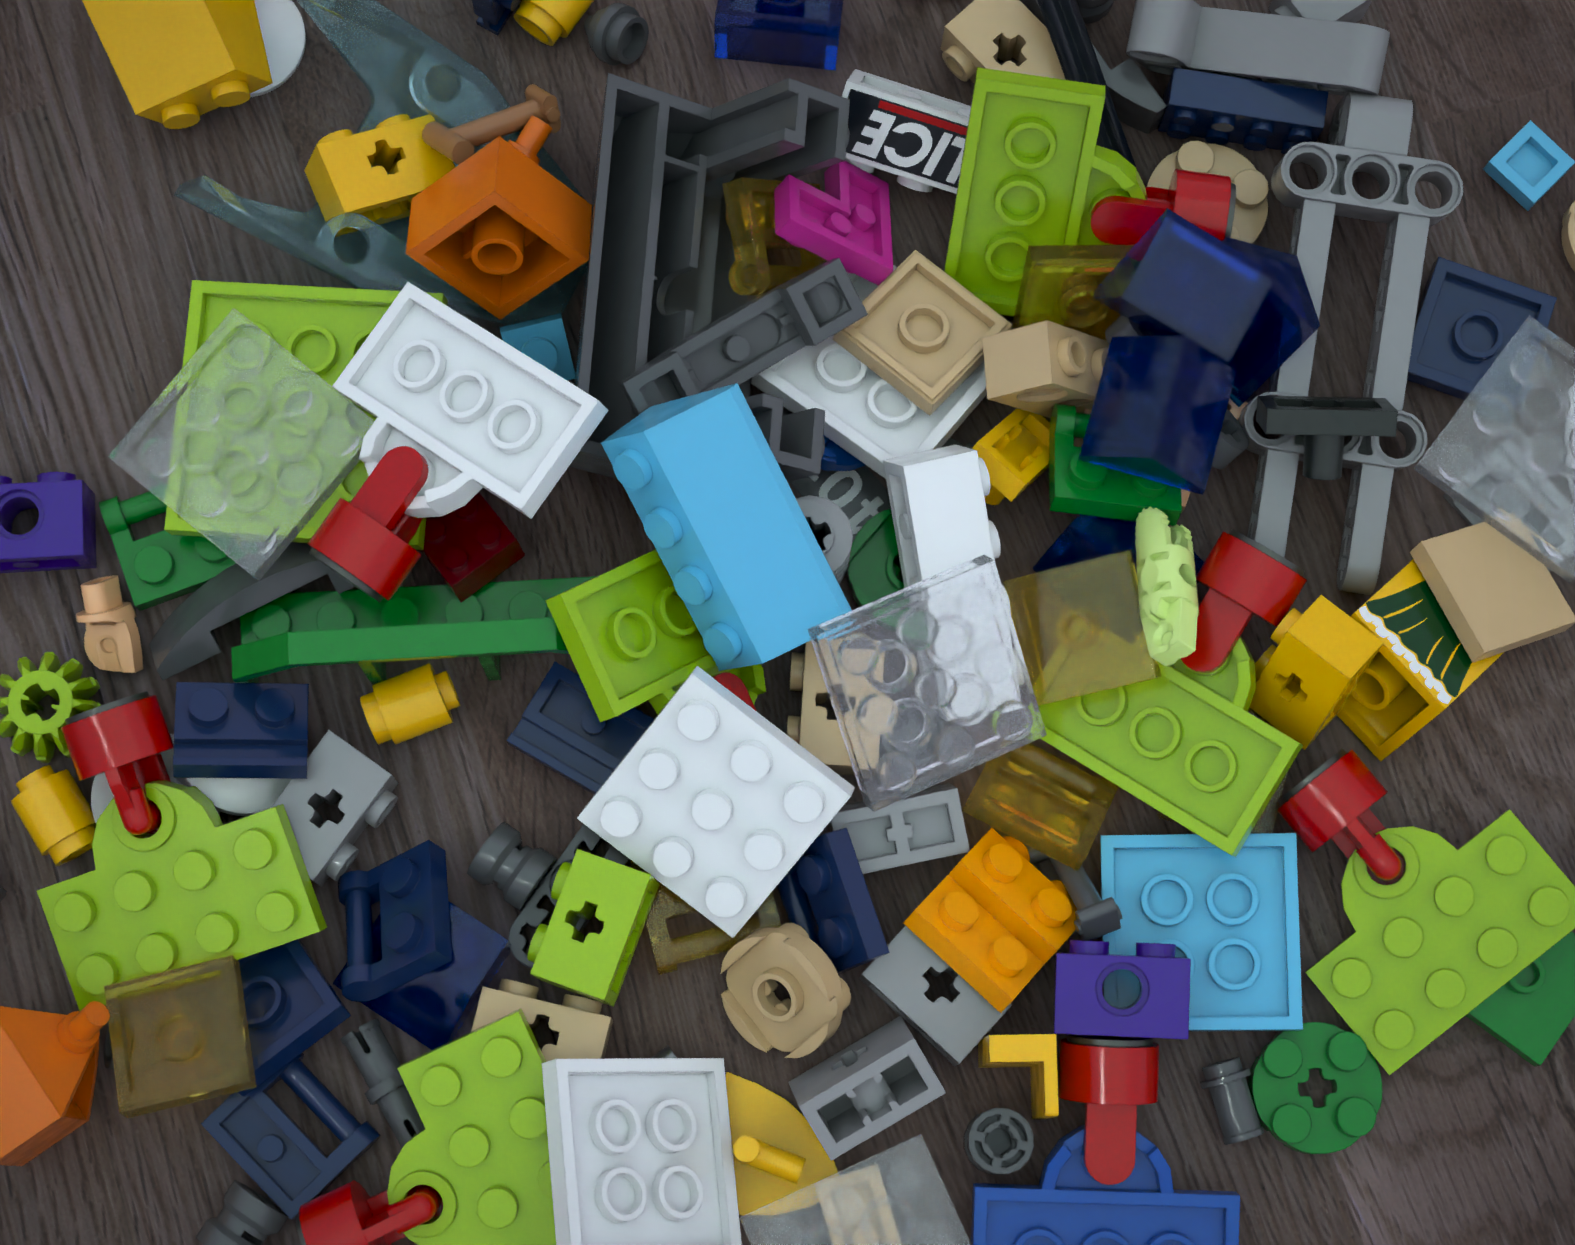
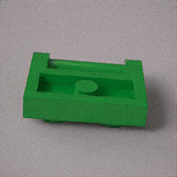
(1094, 489)
(161, 563)

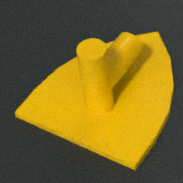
(771, 1146)

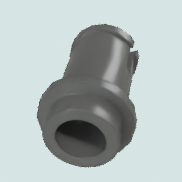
(1232, 1100)

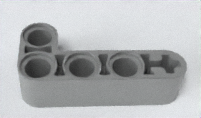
(1258, 46)

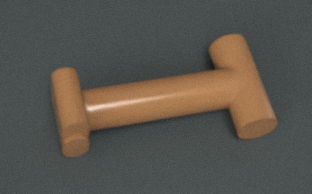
(460, 141)

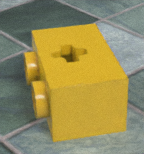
(348, 184)
(1311, 669)

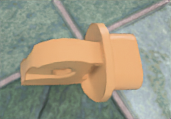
(111, 630)

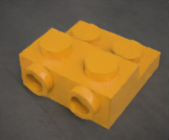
(995, 918)

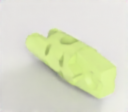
(1166, 586)

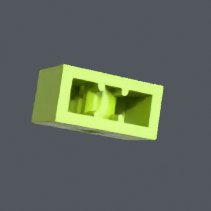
(621, 903)

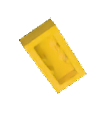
(1014, 454)

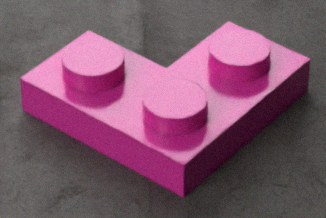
(842, 222)

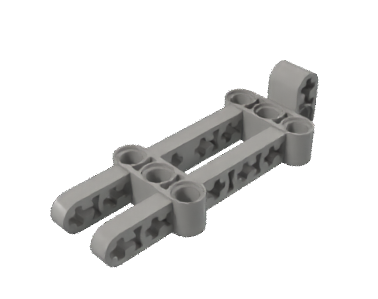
(1370, 137)

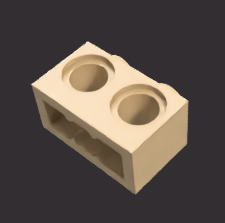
(1043, 367)

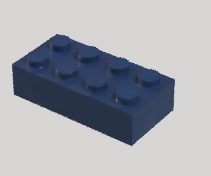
(1241, 111)

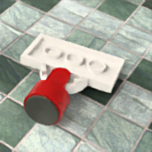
(450, 420)

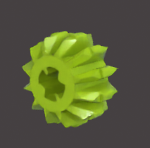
(19, 707)

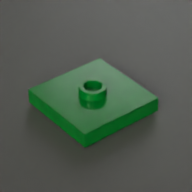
(1534, 1005)

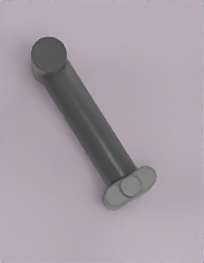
(1093, 915)

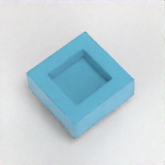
(1529, 165)
(542, 341)

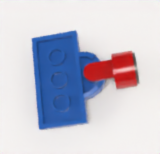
(1105, 1176)

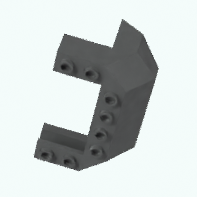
(665, 240)

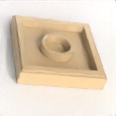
(922, 332)
(1491, 590)

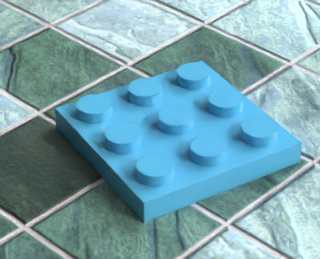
(1221, 912)

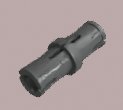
(384, 1081)

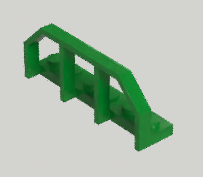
(410, 626)

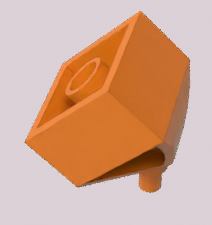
(501, 224)
(45, 1077)

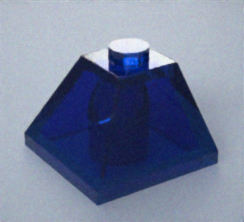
(441, 1000)

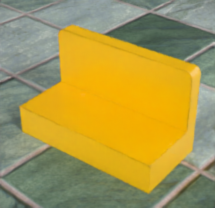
(1031, 1051)

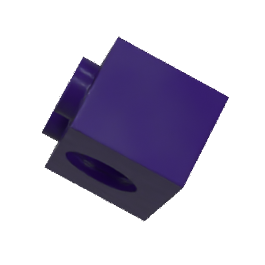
(64, 529)
(1156, 1013)

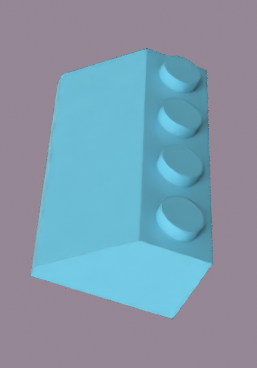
(726, 526)

